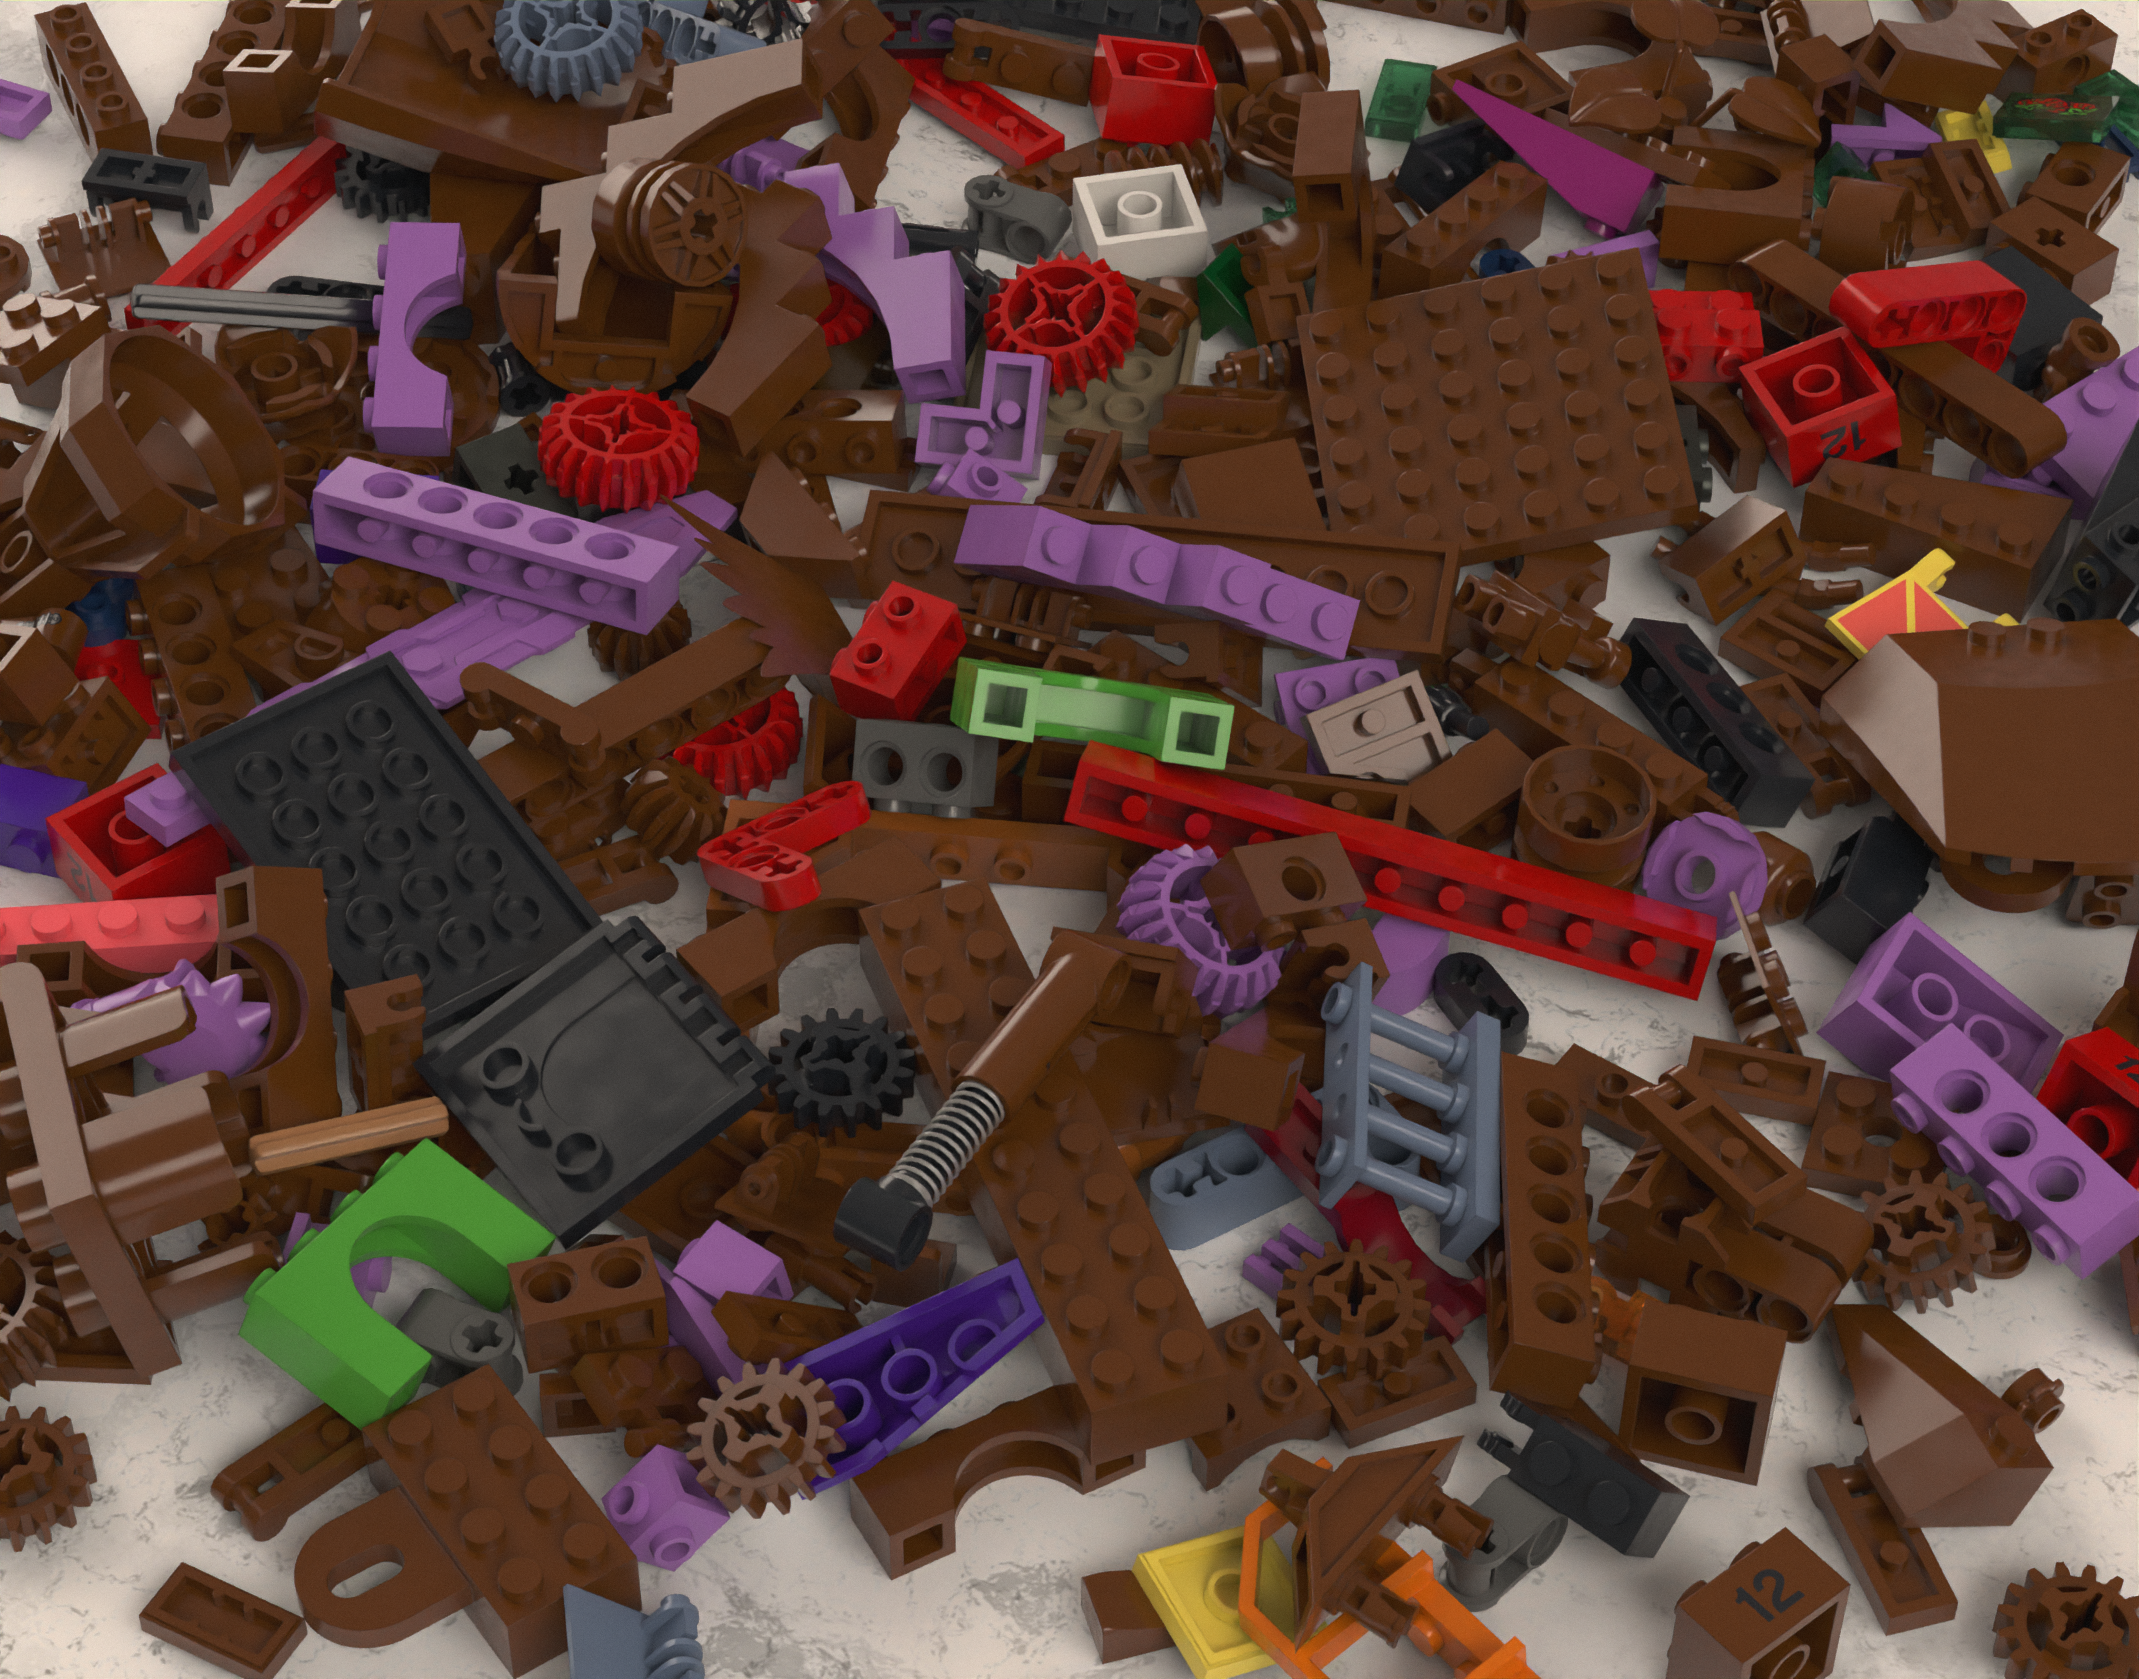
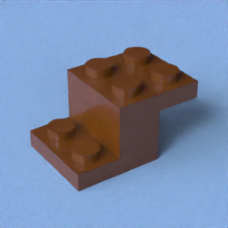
(41, 340)

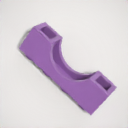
(422, 278)

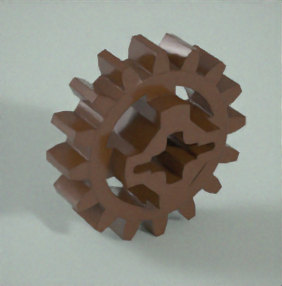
(1921, 1244)
(1318, 1316)
(766, 1438)
(32, 1487)
(2073, 1628)

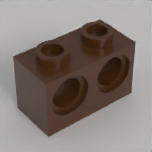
(587, 1303)

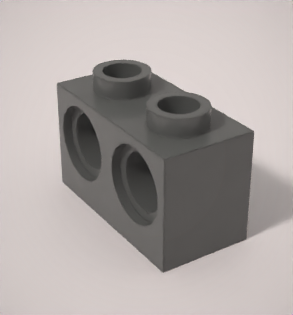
(925, 757)

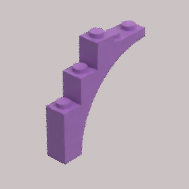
(913, 296)
(1152, 571)

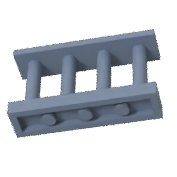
(1464, 1101)

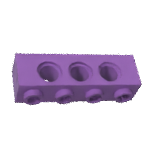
(1957, 1074)

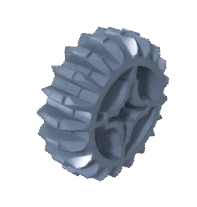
(573, 49)

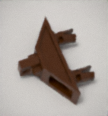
(1354, 1517)

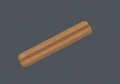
(348, 1135)

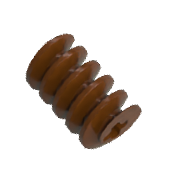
(1200, 165)

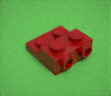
(1707, 333)

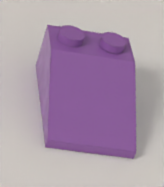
(1915, 987)

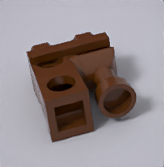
(1541, 633)

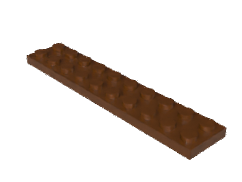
(1400, 581)

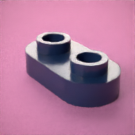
(104, 610)

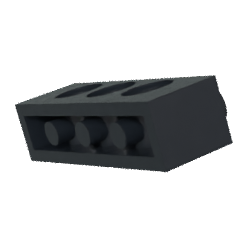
(1712, 722)

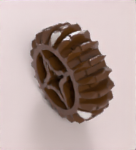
(30, 1314)

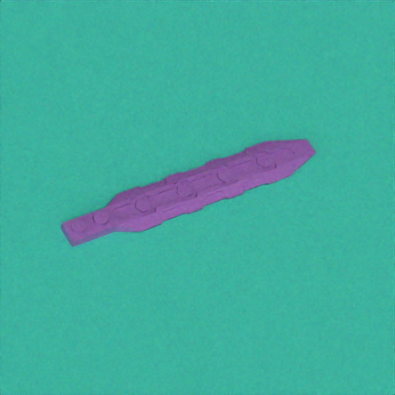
(437, 650)

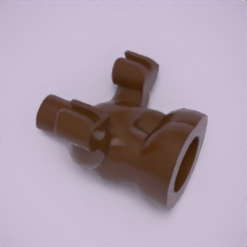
(2080, 353)

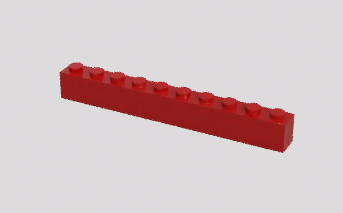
(1405, 870)

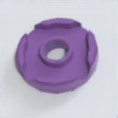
(1737, 863)

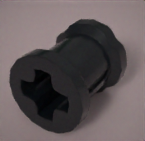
(520, 385)

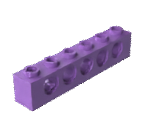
(497, 545)

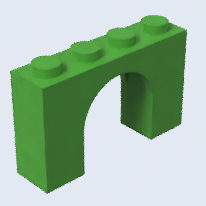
(1146, 718)
(418, 1210)

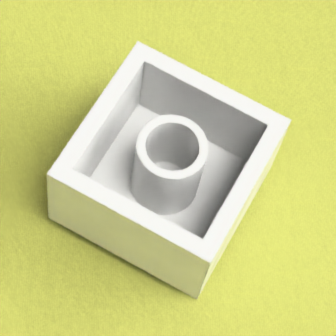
(1141, 222)

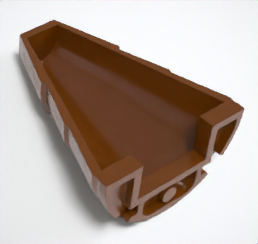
(648, 331)

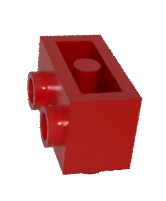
(897, 655)

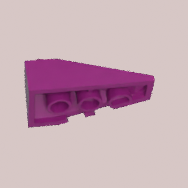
(1594, 181)

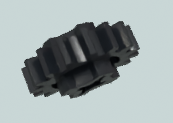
(386, 188)
(841, 1072)

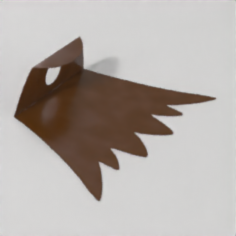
(790, 607)

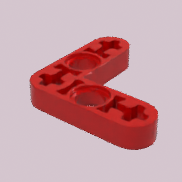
(765, 857)

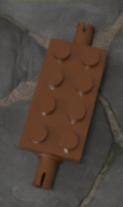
(683, 1209)

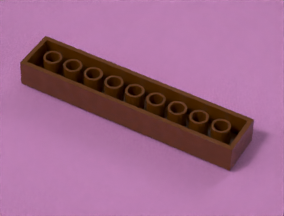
(1050, 1186)

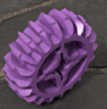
(1194, 929)

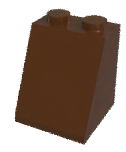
(492, 221)

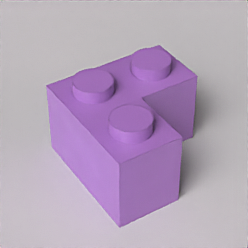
(1005, 428)

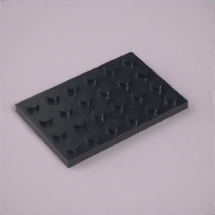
(410, 836)

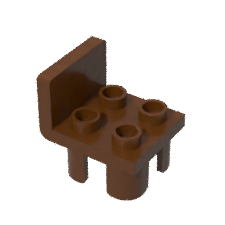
(120, 1167)

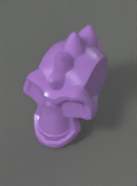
(226, 1027)

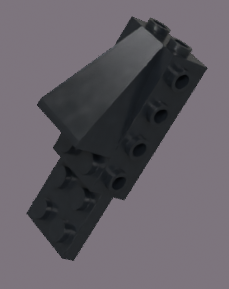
(2103, 562)

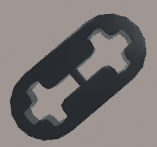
(1490, 997)

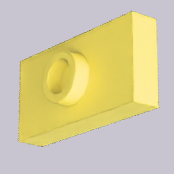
(1963, 126)

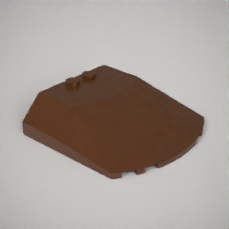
(421, 112)
(2002, 739)

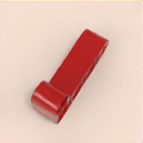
(1945, 302)

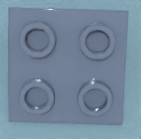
(626, 1644)

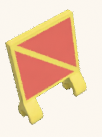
(1901, 607)

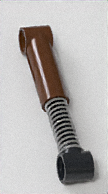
(1074, 984)

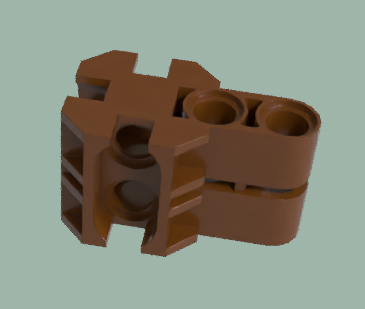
(1711, 1259)

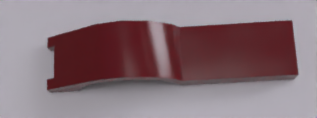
(1370, 1217)

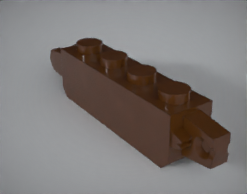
(1547, 714)

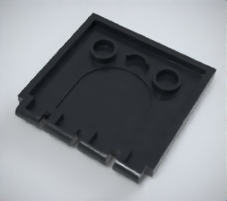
(596, 1076)

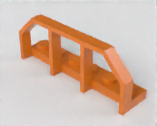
(1440, 1627)

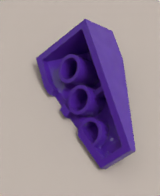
(918, 1361)

